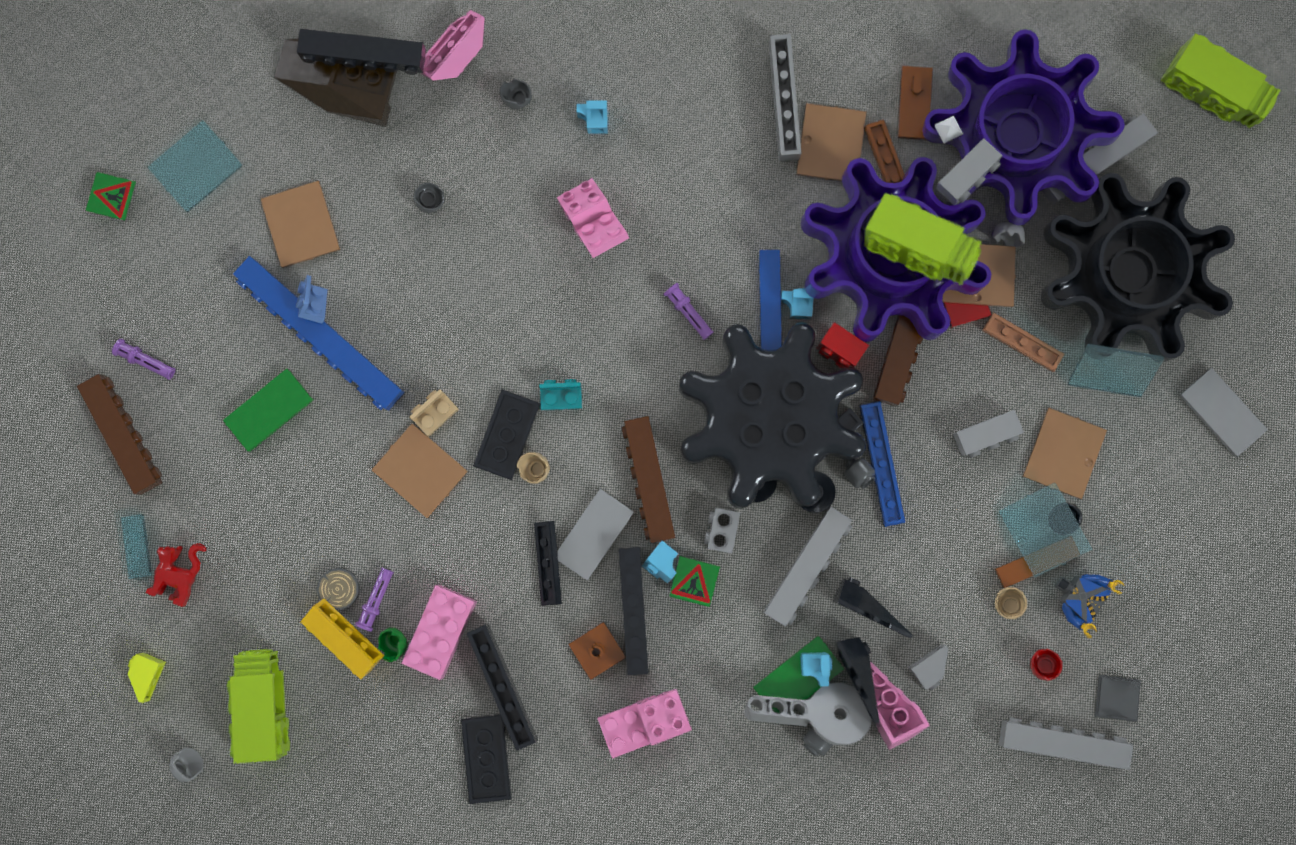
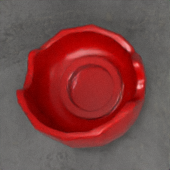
(1046, 664)

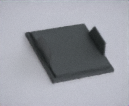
(1118, 698)

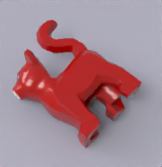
(175, 576)

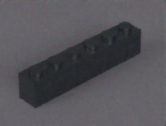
(361, 51)
(633, 611)
(502, 687)

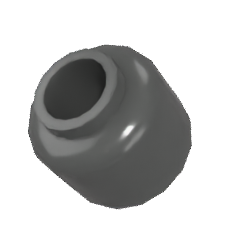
(859, 473)
(815, 744)

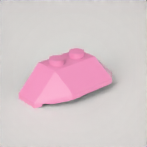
(455, 47)

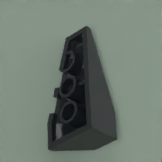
(862, 602)
(857, 664)

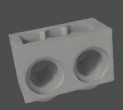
(728, 531)

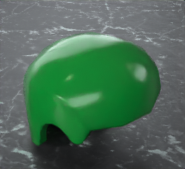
(392, 644)

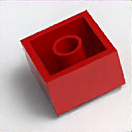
(841, 347)

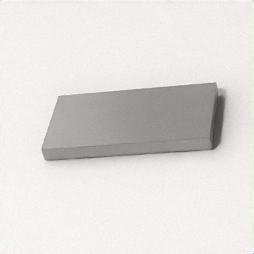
(1223, 412)
(594, 534)

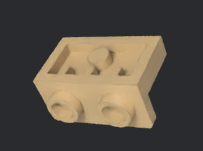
(433, 412)

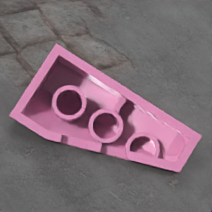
(898, 715)

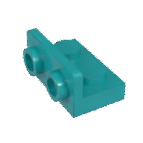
(561, 395)

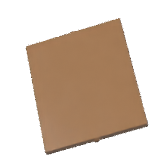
(830, 141)
(300, 224)
(1001, 286)
(1065, 453)
(419, 470)

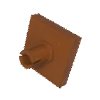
(597, 650)

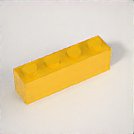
(342, 638)

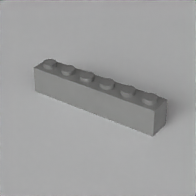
(784, 97)
(1100, 158)
(807, 566)
(1066, 744)

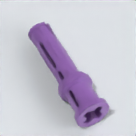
(682, 304)
(135, 355)
(385, 575)

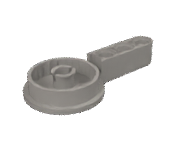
(819, 711)

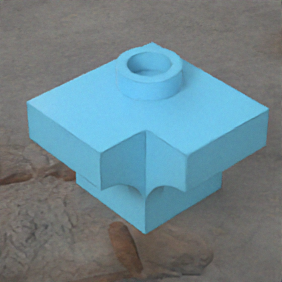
(595, 115)
(799, 303)
(660, 562)
(817, 665)

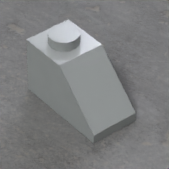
(930, 668)

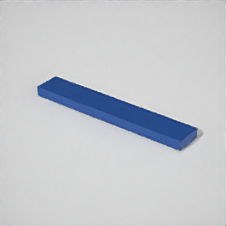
(770, 299)
(882, 463)

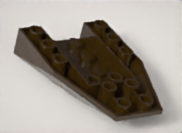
(337, 88)

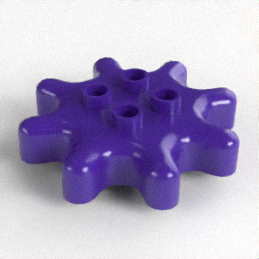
(1032, 119)
(870, 279)

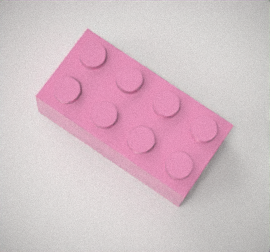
(439, 632)

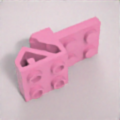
(592, 218)
(644, 723)

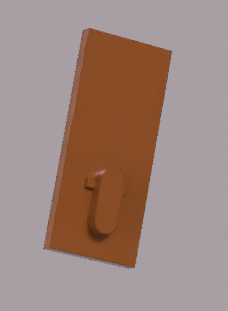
(914, 101)

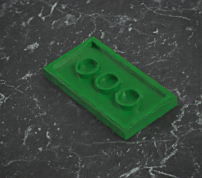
(268, 410)
(787, 679)

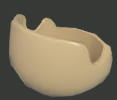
(533, 467)
(1010, 603)

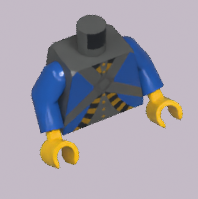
(1084, 598)

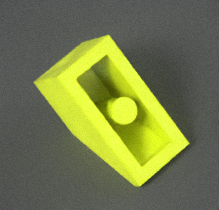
(144, 675)

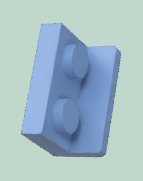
(311, 301)

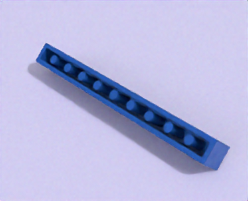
(321, 336)

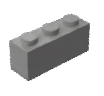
(969, 172)
(988, 434)

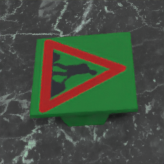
(110, 196)
(694, 581)

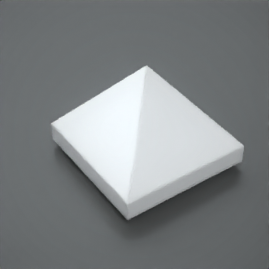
(948, 129)

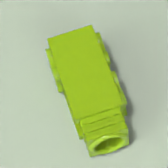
(1220, 82)
(921, 241)
(257, 708)

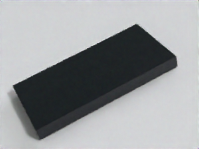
(506, 434)
(486, 759)

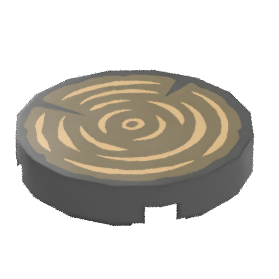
(338, 588)

